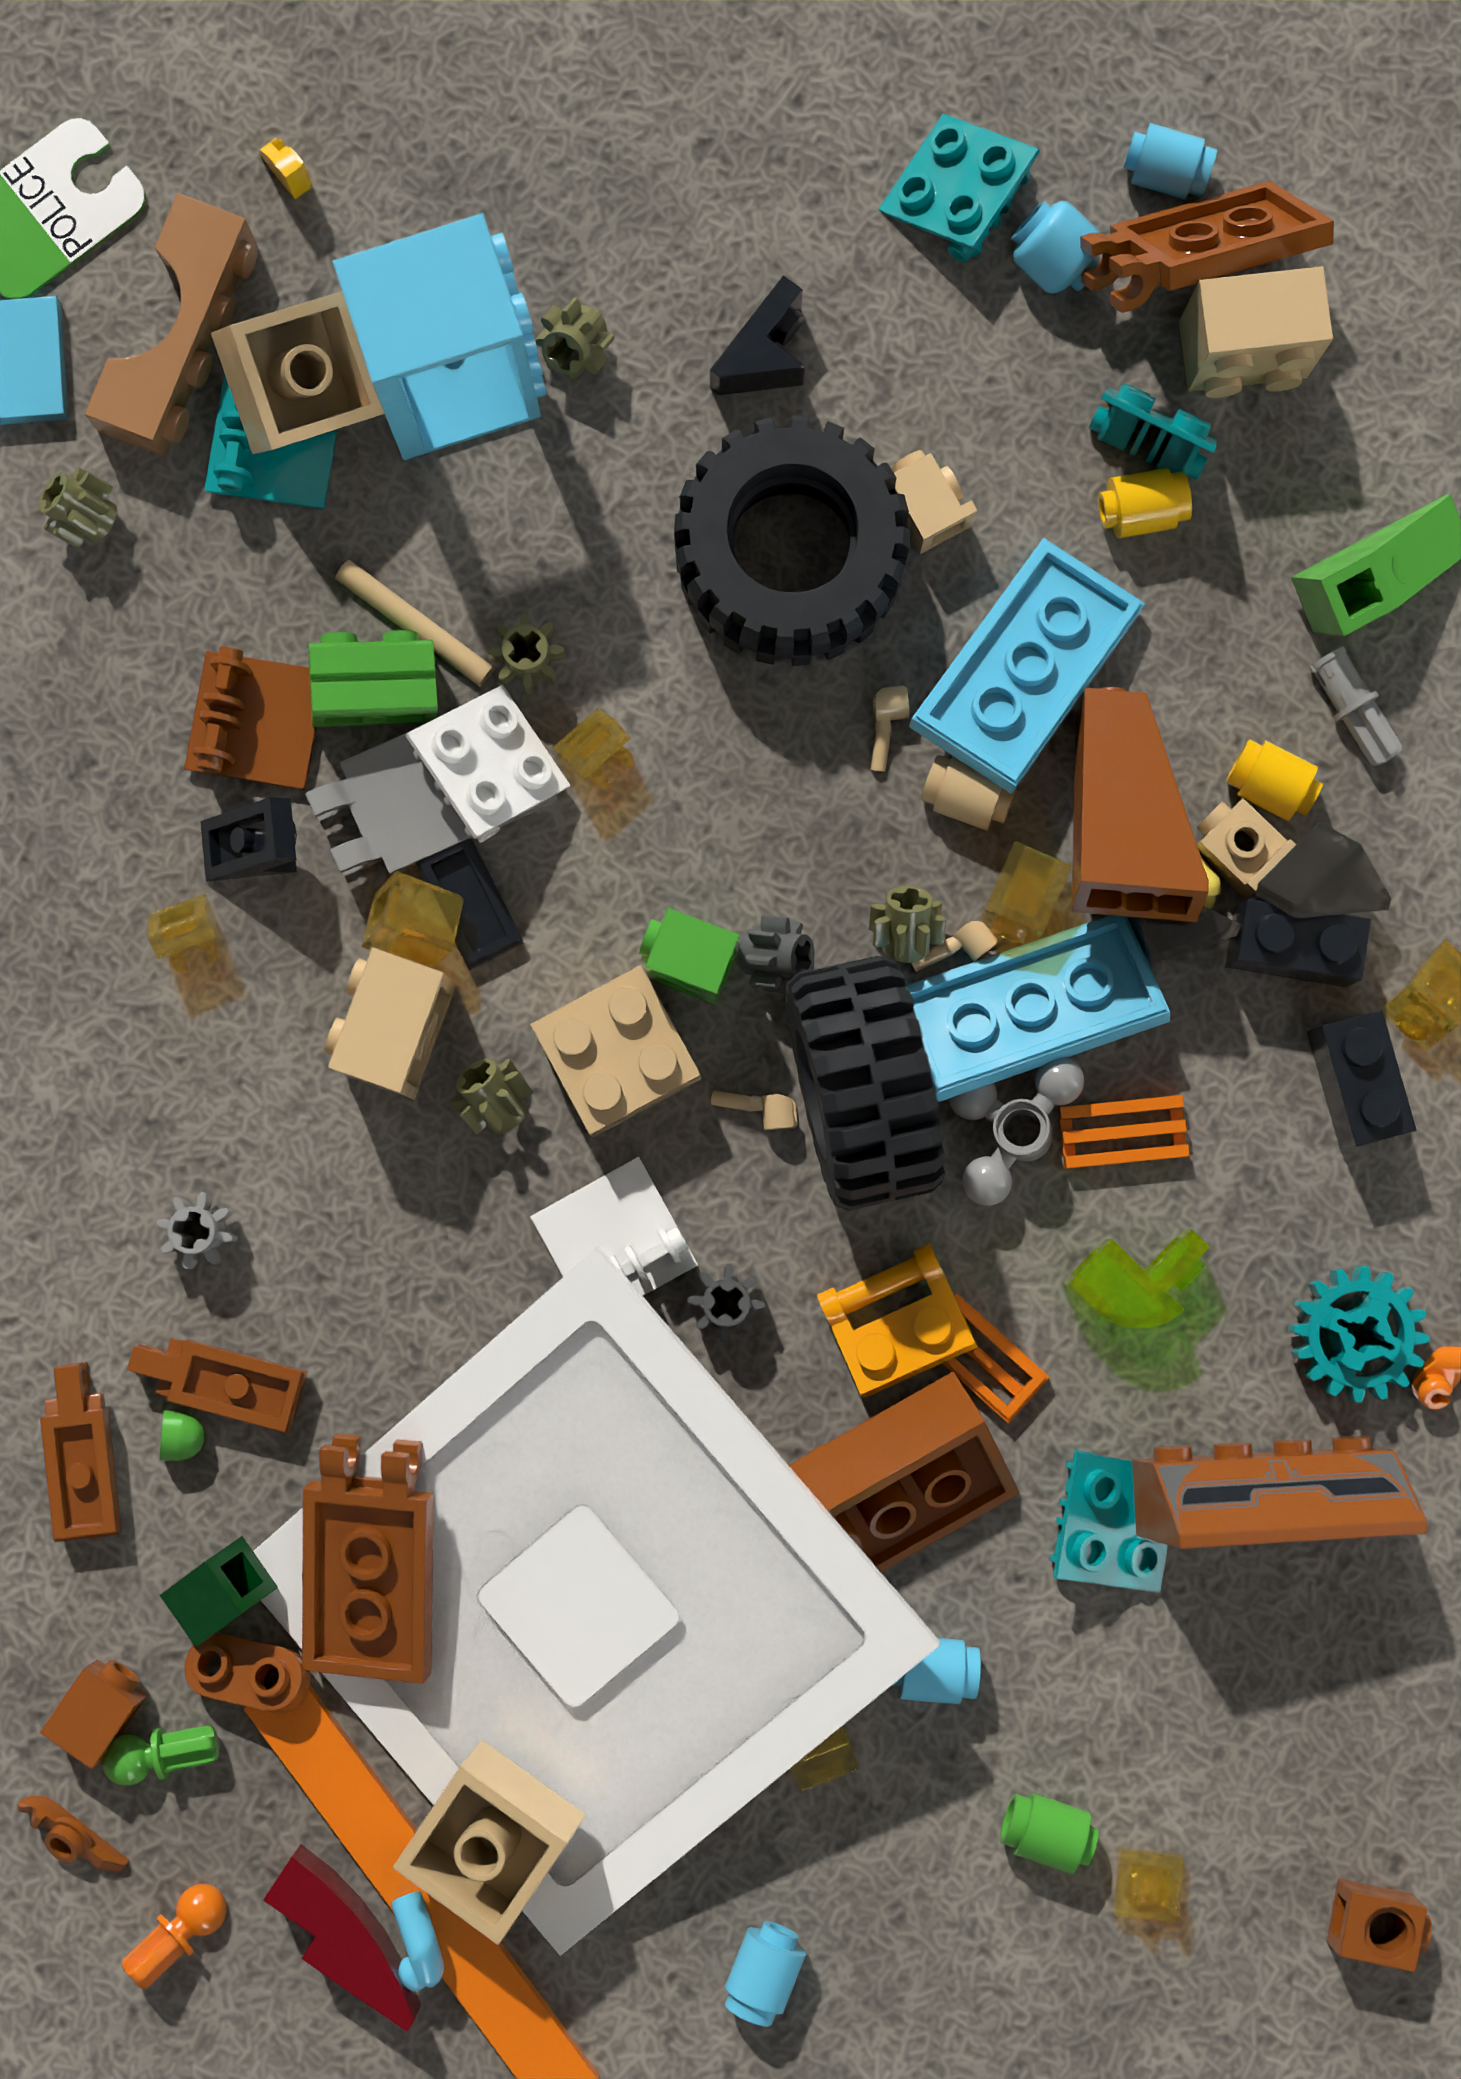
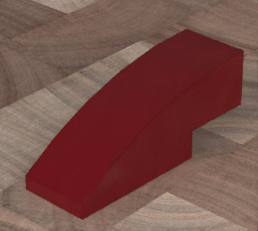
(348, 1938)

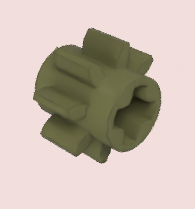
(574, 339)
(77, 507)
(527, 637)
(907, 923)
(491, 1096)

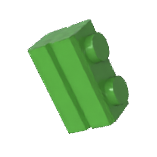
(372, 680)

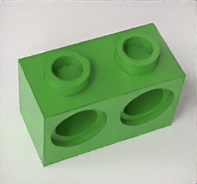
(689, 955)

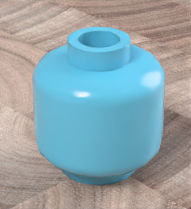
(1050, 246)

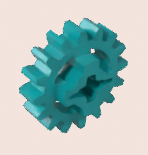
(1371, 1310)

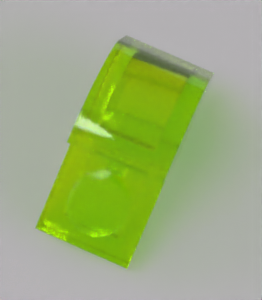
(1136, 1297)

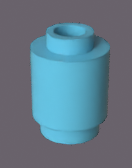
(1170, 162)
(943, 1675)
(764, 1973)

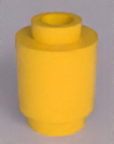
(1145, 502)
(1275, 779)

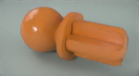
(198, 1913)

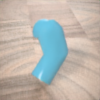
(424, 1960)

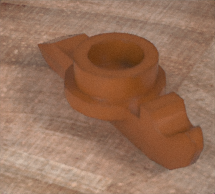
(69, 1836)

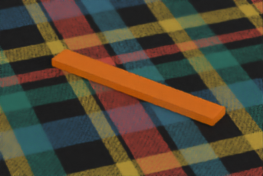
(375, 1835)

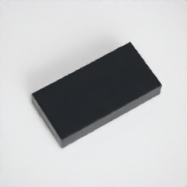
(484, 922)

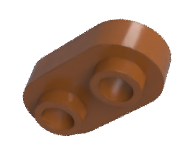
(243, 1673)

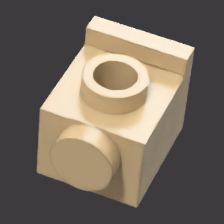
(931, 500)
(1239, 867)

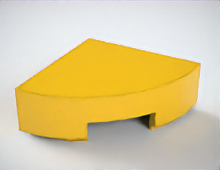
(286, 167)

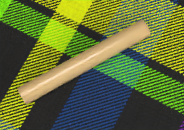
(411, 619)

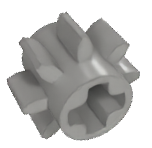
(184, 1242)

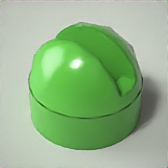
(180, 1436)

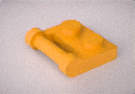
(905, 1339)

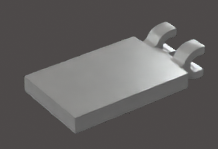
(394, 809)

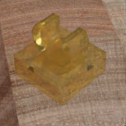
(592, 744)
(181, 927)
(1148, 1884)

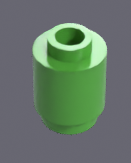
(1049, 1832)

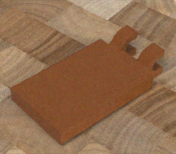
(1203, 241)
(367, 1566)

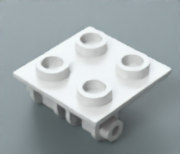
(487, 762)
(627, 1222)

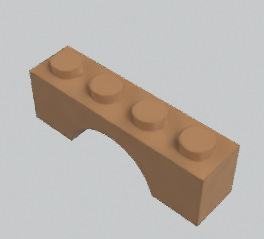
(147, 394)

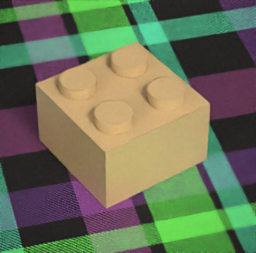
(1255, 331)
(296, 373)
(390, 1022)
(616, 1051)
(489, 1841)

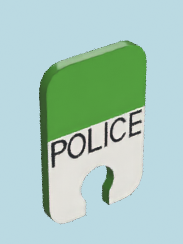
(50, 221)

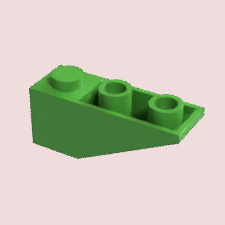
(1380, 569)

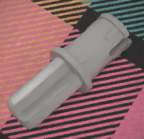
(1356, 707)

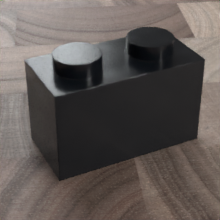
(1304, 949)
(1361, 1080)

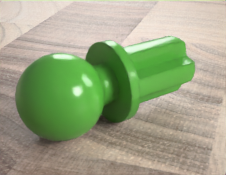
(132, 1757)

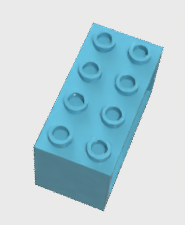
(444, 335)

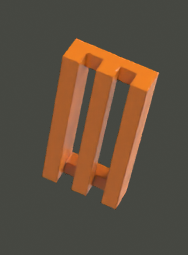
(1175, 1127)
(1021, 1393)

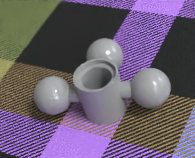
(989, 1178)

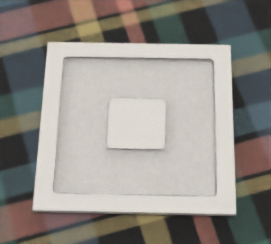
(618, 1593)

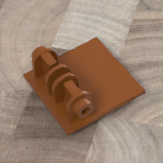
(252, 720)

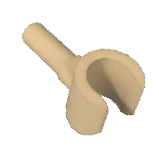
(888, 705)
(973, 938)
(777, 1110)

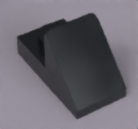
(752, 357)
(250, 841)

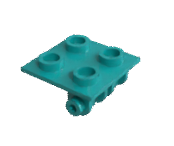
(960, 184)
(1133, 404)
(285, 475)
(1100, 1528)

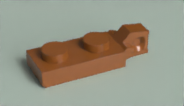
(223, 1382)
(79, 1459)

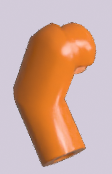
(1438, 1377)

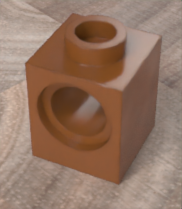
(95, 1711)
(1351, 1917)

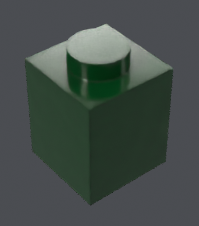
(218, 1591)

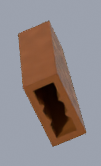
(1129, 819)

